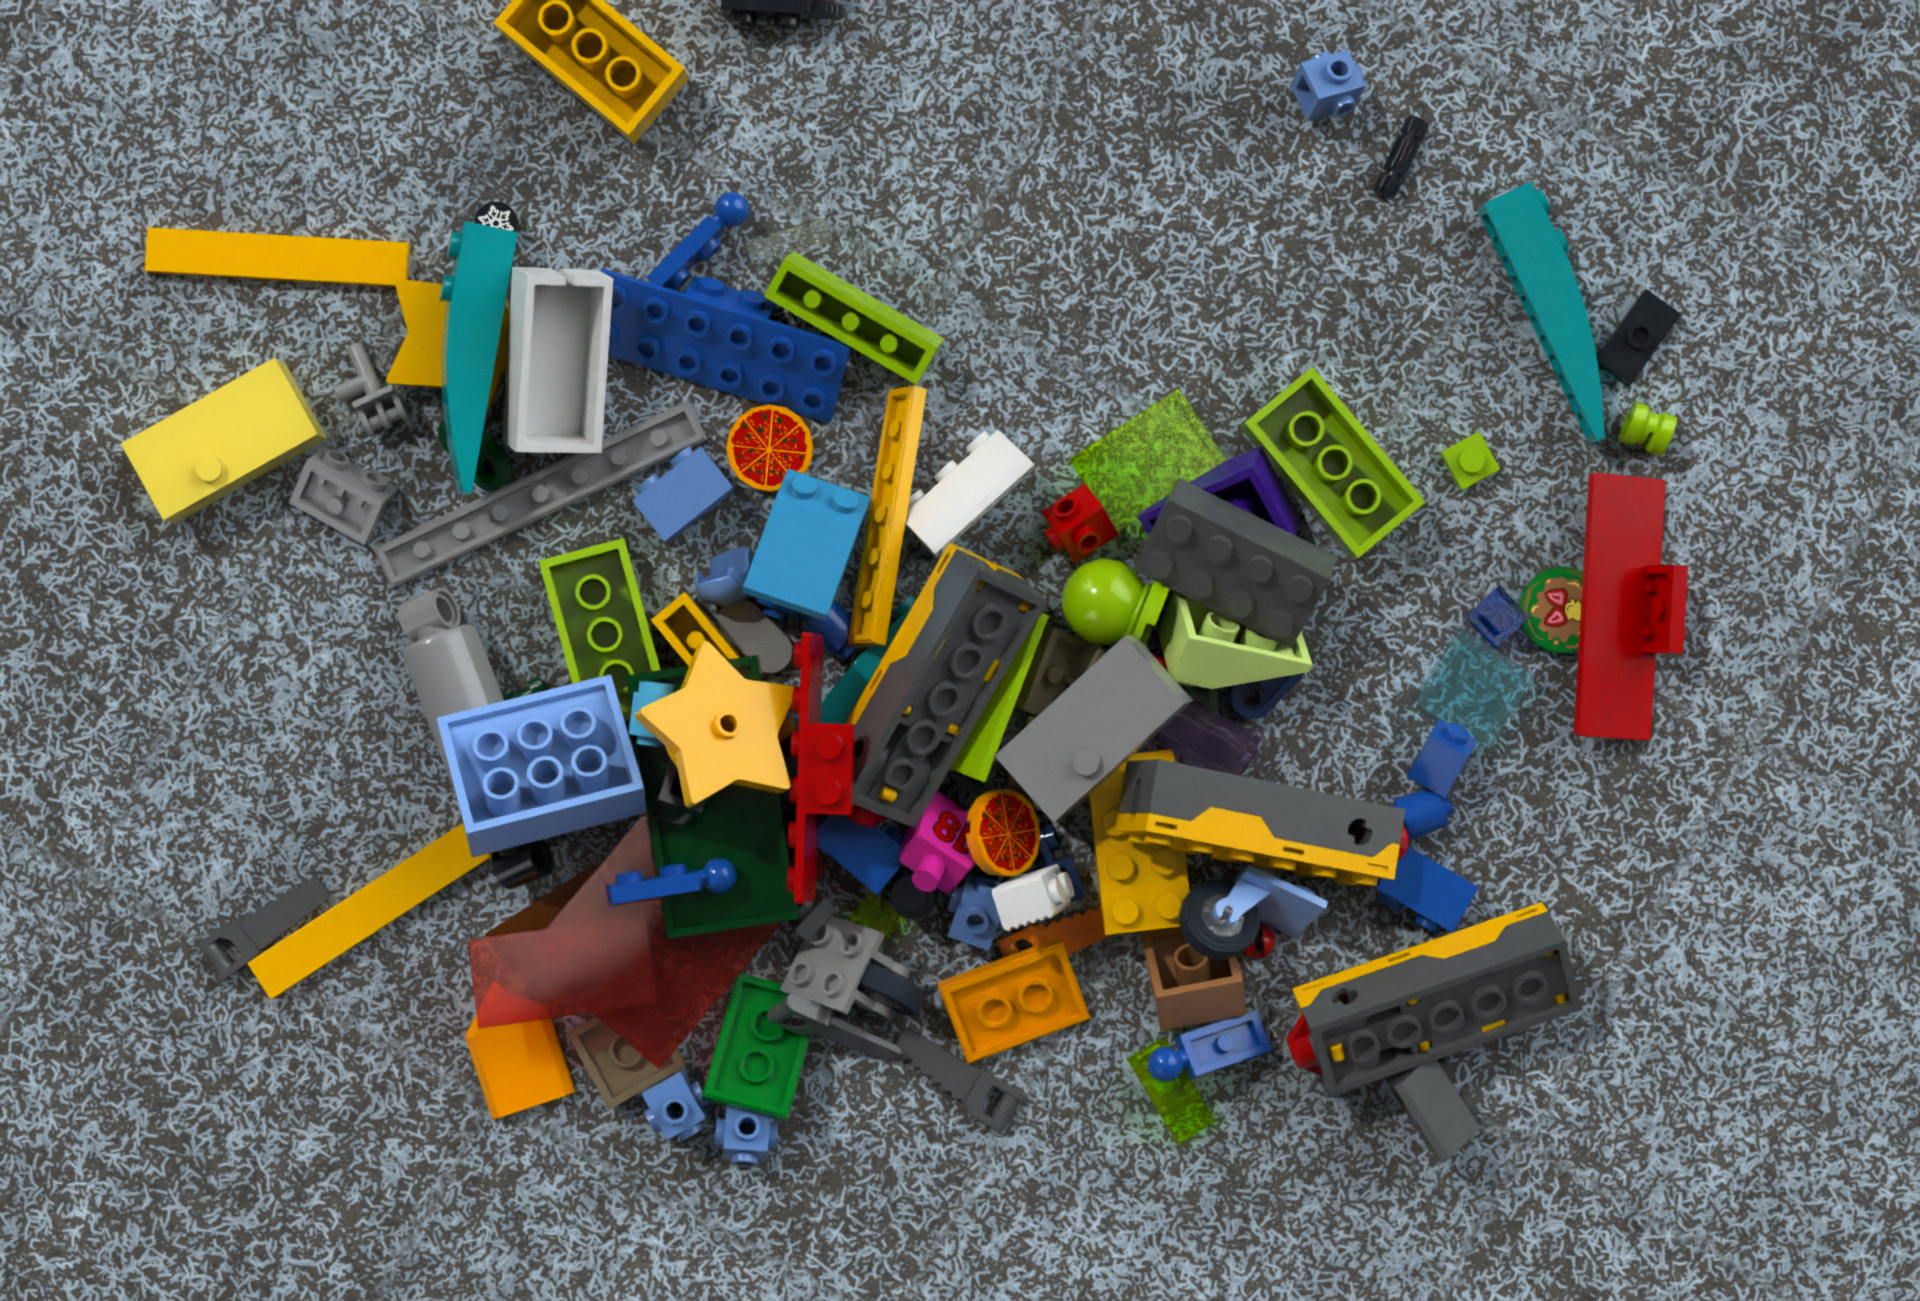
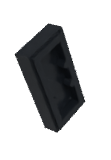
(1637, 337)

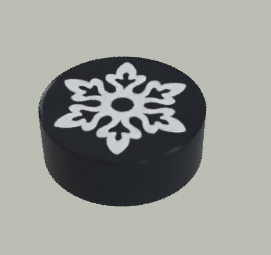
(498, 216)

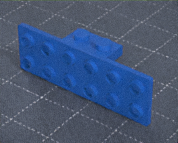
(726, 343)

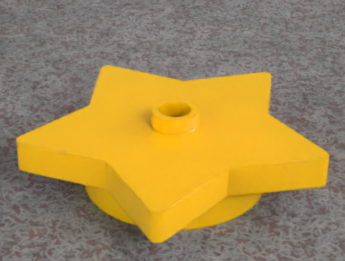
(420, 354)
(693, 724)

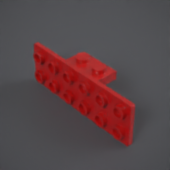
(1627, 607)
(824, 768)

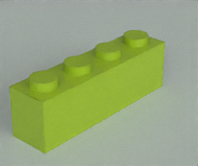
(853, 317)

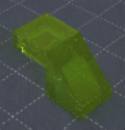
(1175, 1100)

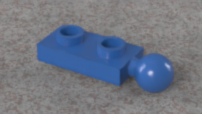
(703, 242)
(717, 876)
(1211, 1048)

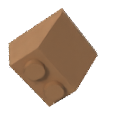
(1188, 985)

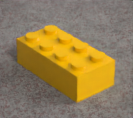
(596, 58)
(1136, 882)

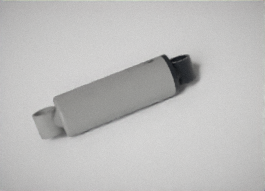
(456, 676)

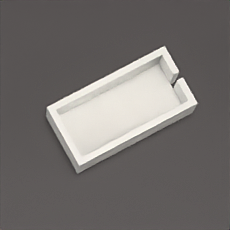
(557, 360)

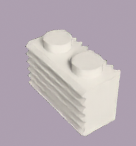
(1032, 897)

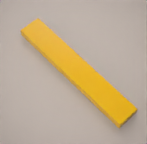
(276, 257)
(887, 517)
(365, 912)

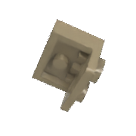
(1055, 667)

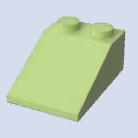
(1219, 652)

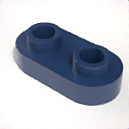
(1269, 692)

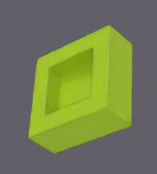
(1469, 461)

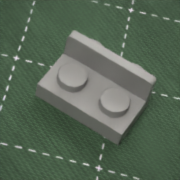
(342, 494)

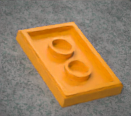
(1013, 1000)

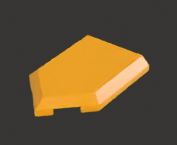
(519, 1065)

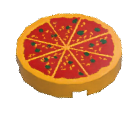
(767, 444)
(1003, 833)

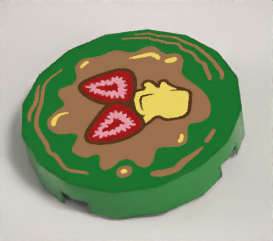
(1554, 609)

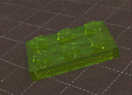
(1145, 458)

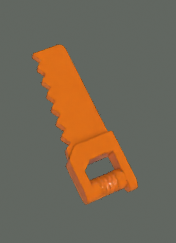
(1075, 933)

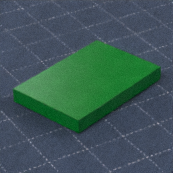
(754, 1059)

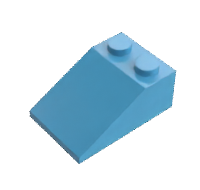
(806, 544)

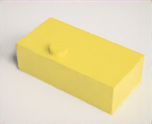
(223, 441)

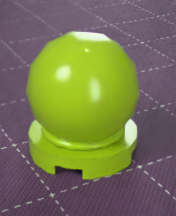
(1110, 601)

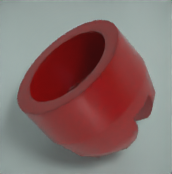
(1268, 944)

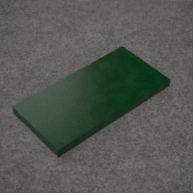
(734, 825)

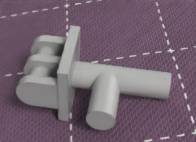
(383, 402)

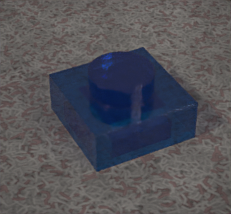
(1497, 617)

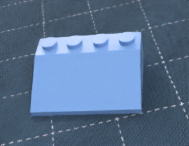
(542, 765)

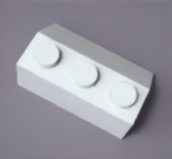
(966, 491)

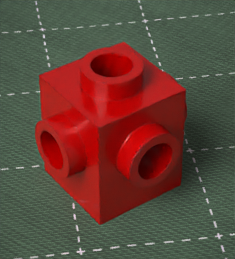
(1078, 524)

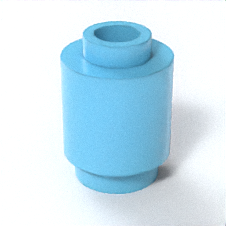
(647, 693)

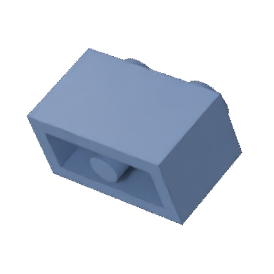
(682, 494)

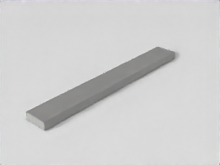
(539, 494)

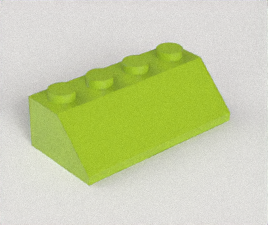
(984, 740)

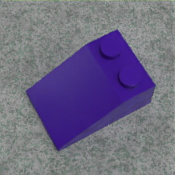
(1246, 483)

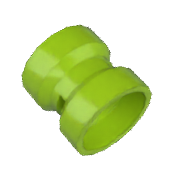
(1647, 429)

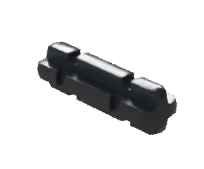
(1401, 157)

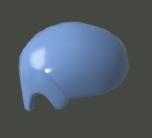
(725, 578)

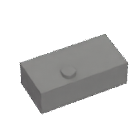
(1093, 727)

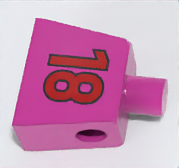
(938, 846)

